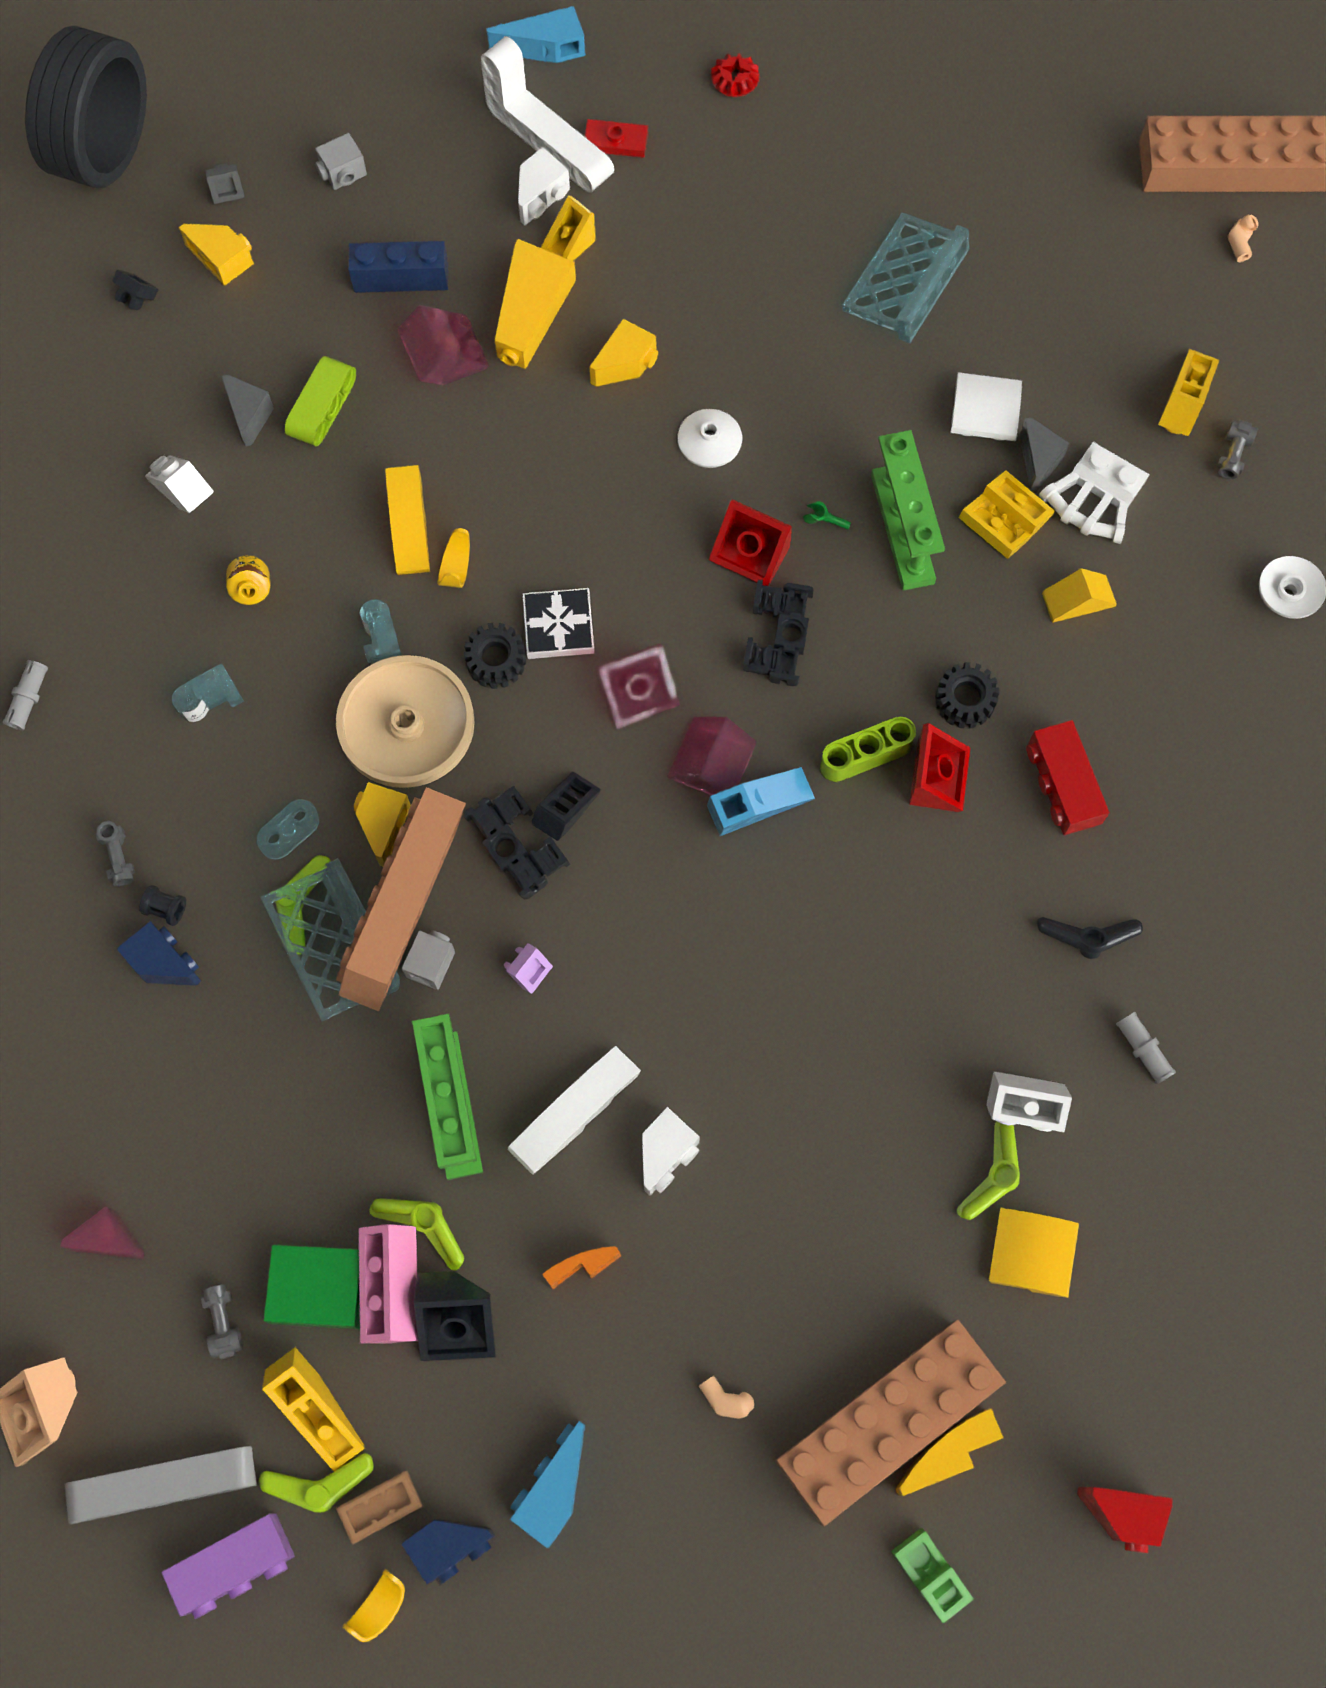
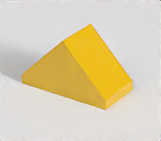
(571, 231)
(1078, 595)

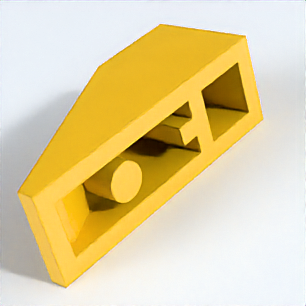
(1188, 393)
(311, 1408)

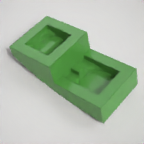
(932, 1575)

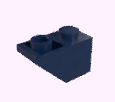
(155, 959)
(443, 1545)

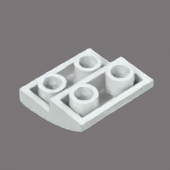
(986, 406)

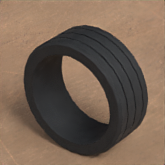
(69, 72)

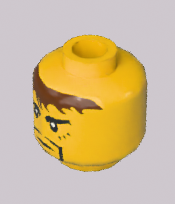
(248, 580)

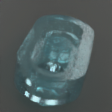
(290, 830)

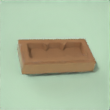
(379, 1507)

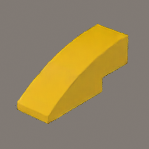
(407, 519)
(950, 1452)

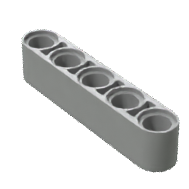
(160, 1484)

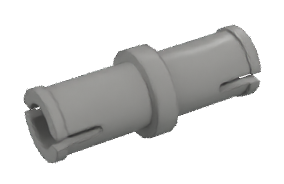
(25, 695)
(1146, 1048)

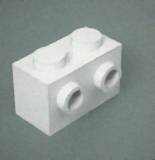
(1028, 1102)

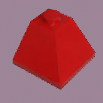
(1129, 1516)

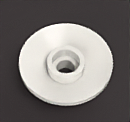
(705, 449)
(1298, 576)

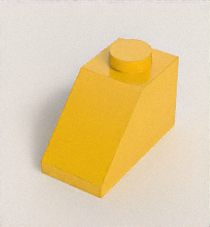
(218, 249)
(624, 355)
(381, 817)

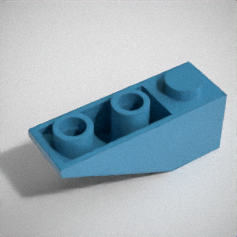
(544, 37)
(758, 800)
(552, 1498)

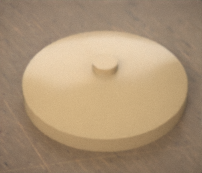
(405, 721)

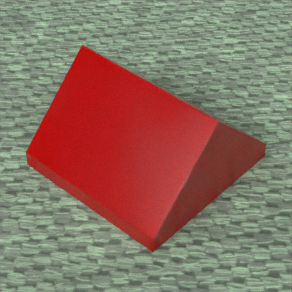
(751, 543)
(939, 771)

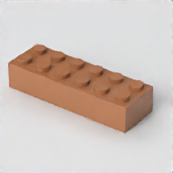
(1234, 154)
(399, 899)
(889, 1422)

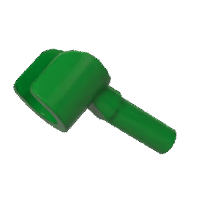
(823, 515)

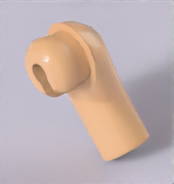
(1240, 235)
(726, 1403)

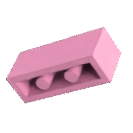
(387, 1283)

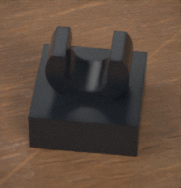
(135, 287)

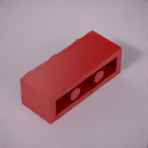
(1067, 778)

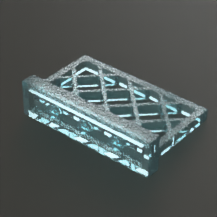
(932, 282)
(346, 906)

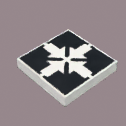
(558, 623)

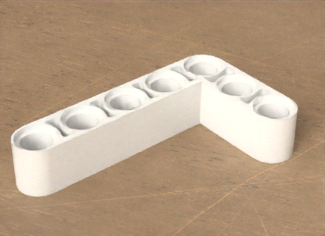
(534, 121)

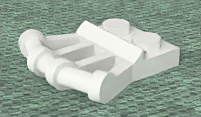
(1106, 477)

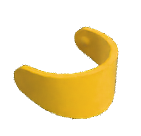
(455, 560)
(377, 1609)

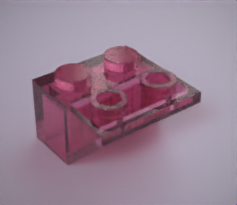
(441, 345)

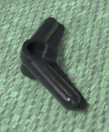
(1090, 940)

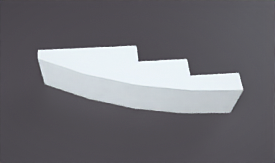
(573, 1110)

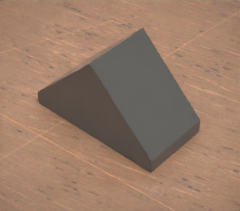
(250, 407)
(1041, 451)

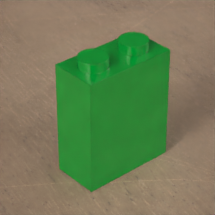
(313, 1287)

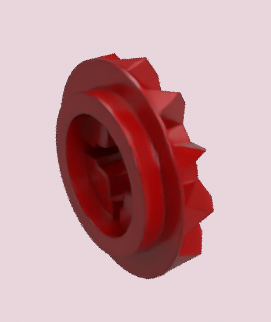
(744, 82)

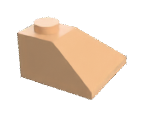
(36, 1408)

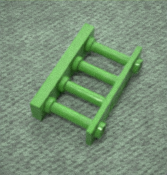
(907, 510)
(447, 1097)

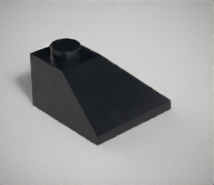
(452, 1318)

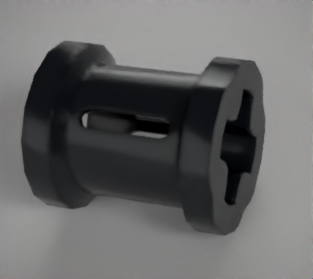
(162, 905)

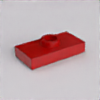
(618, 137)

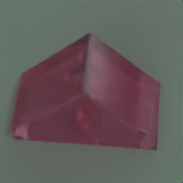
(104, 1235)

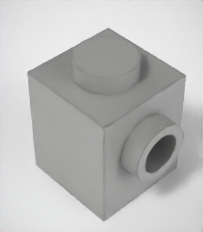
(340, 162)
(429, 959)

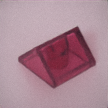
(637, 685)
(712, 755)

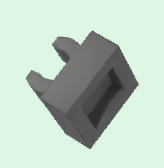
(224, 183)

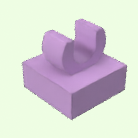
(528, 967)

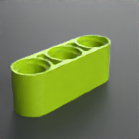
(320, 401)
(876, 736)

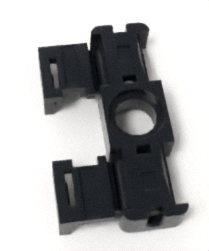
(791, 613)
(524, 869)

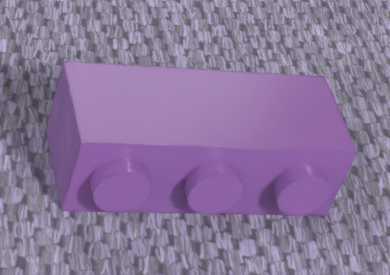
(229, 1566)

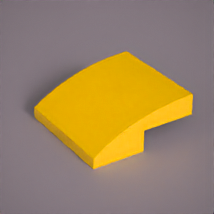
(1006, 514)
(1034, 1252)

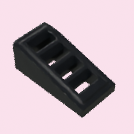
(555, 822)

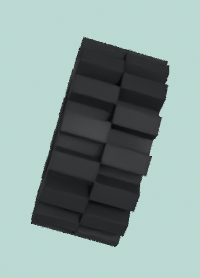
(495, 637)
(972, 677)

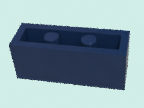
(398, 266)

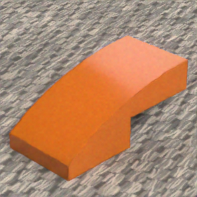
(592, 1261)

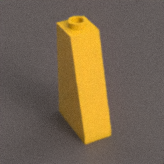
(531, 301)

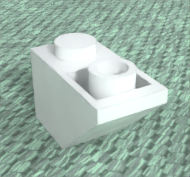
(540, 184)
(179, 482)
(665, 1146)

